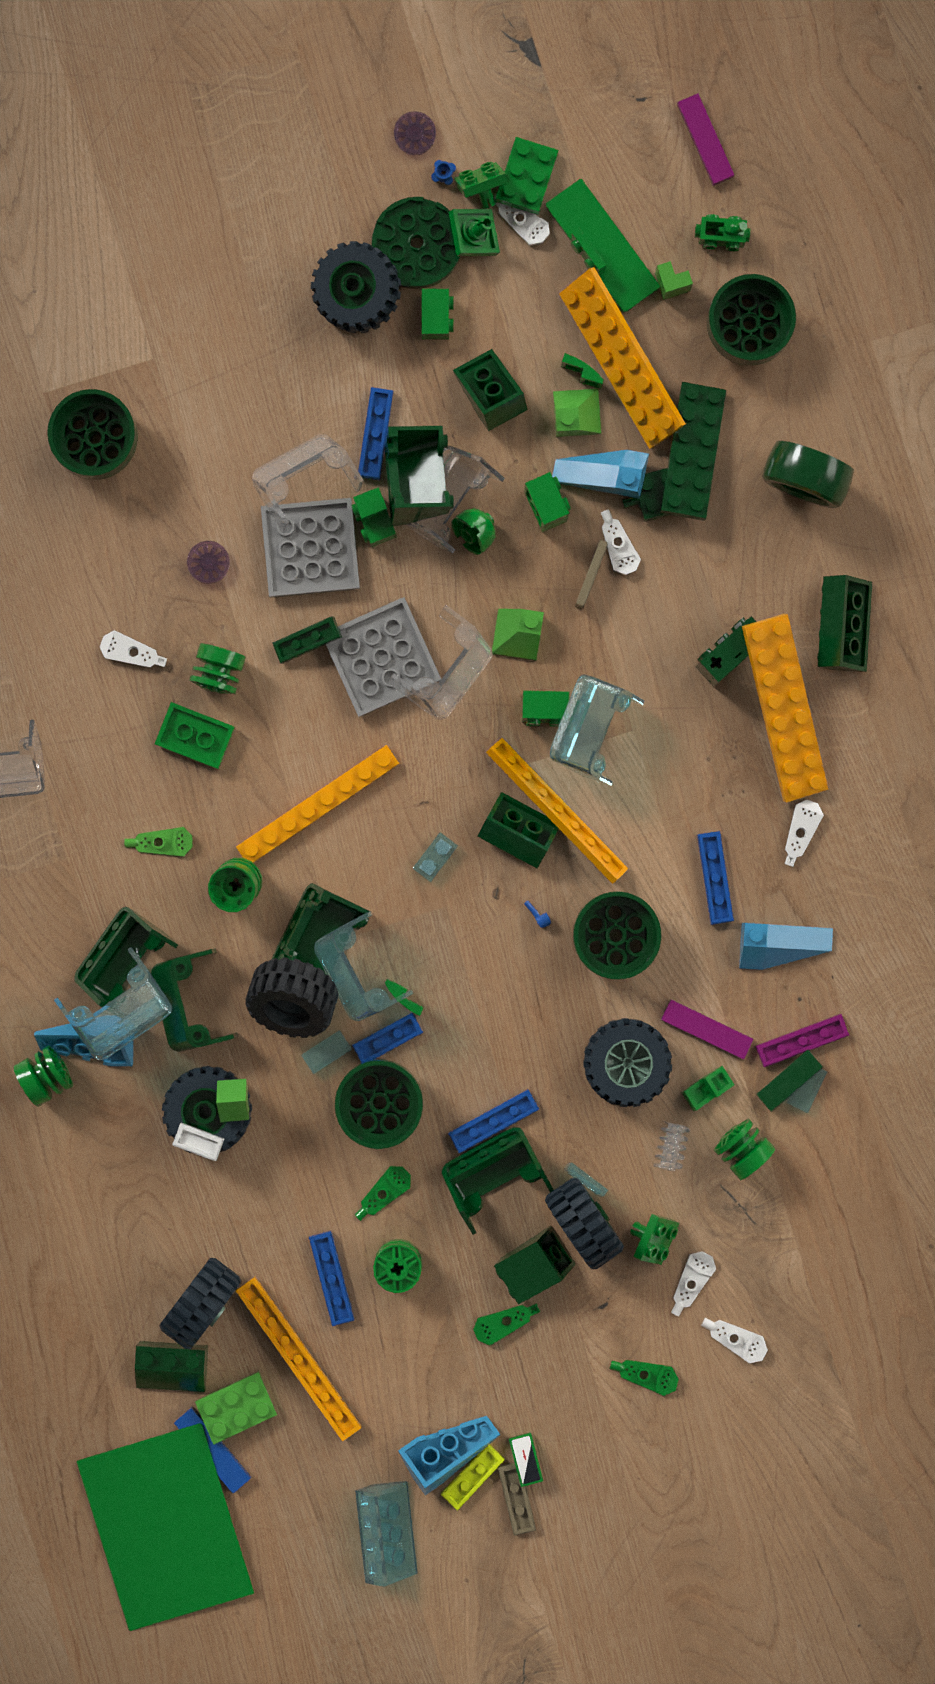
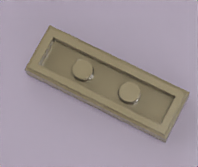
(592, 572)
(516, 1500)

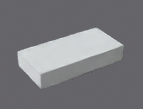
(198, 1141)

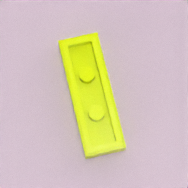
(472, 1477)

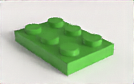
(236, 1407)

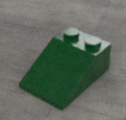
(491, 389)

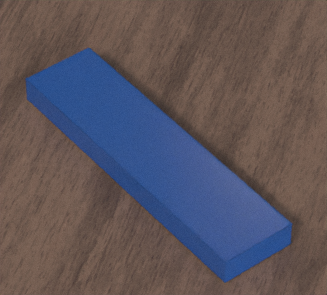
(375, 433)
(715, 877)
(493, 1121)
(331, 1278)
(226, 1465)

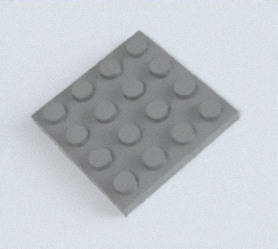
(314, 552)
(376, 648)

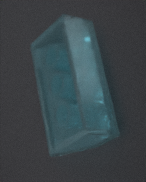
(386, 1533)

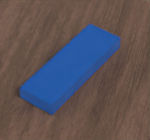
(387, 1038)

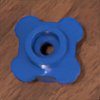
(441, 166)

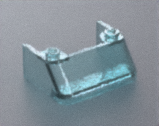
(586, 725)
(350, 991)
(123, 1017)

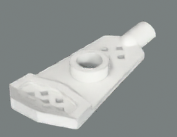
(527, 226)
(621, 552)
(122, 650)
(803, 822)
(696, 1273)
(744, 1343)

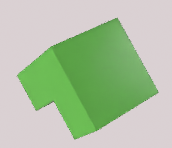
(671, 283)
(232, 1100)

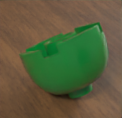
(475, 528)

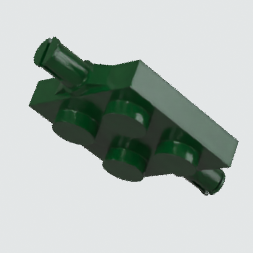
(650, 496)

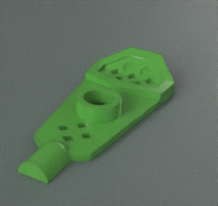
(169, 845)

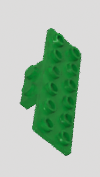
(602, 245)

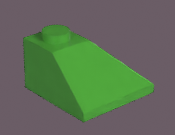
(577, 412)
(518, 633)

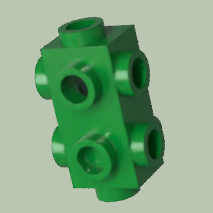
(727, 232)

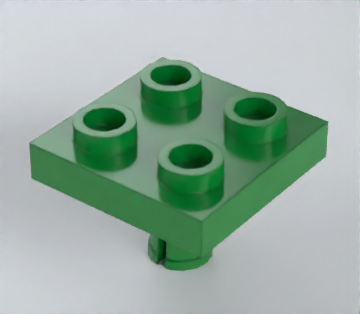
(481, 181)
(474, 232)
(655, 1238)

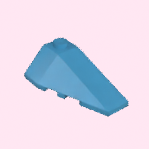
(608, 472)
(774, 945)
(66, 1041)
(441, 1454)

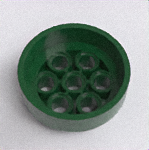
(764, 294)
(86, 406)
(648, 934)
(378, 1135)

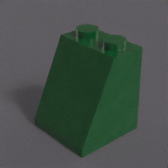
(534, 1265)

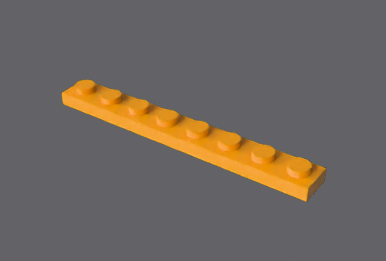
(318, 804)
(557, 810)
(298, 1358)

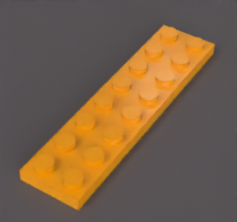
(622, 358)
(785, 707)

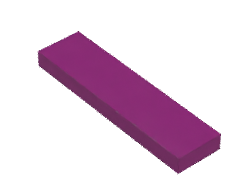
(705, 139)
(707, 1029)
(802, 1040)

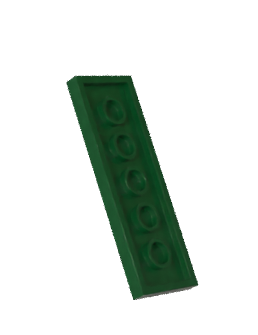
(693, 452)

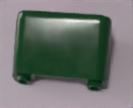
(416, 473)
(313, 918)

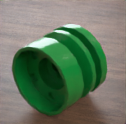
(217, 669)
(224, 890)
(40, 1077)
(741, 1146)
(405, 1254)

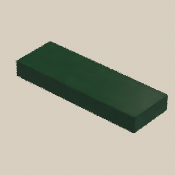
(307, 640)
(789, 1080)

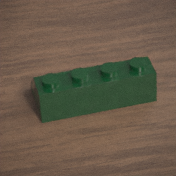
(844, 623)

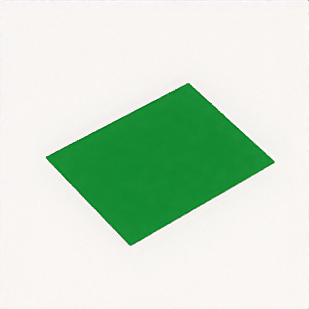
(165, 1527)

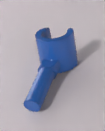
(542, 920)

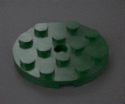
(421, 219)

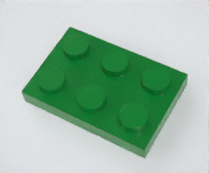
(527, 175)
(194, 735)

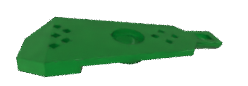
(390, 1186)
(496, 1326)
(655, 1375)

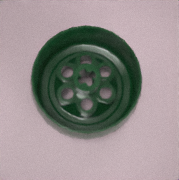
(808, 474)

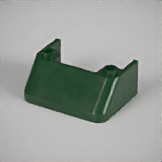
(109, 960)
(178, 1033)
(490, 1167)

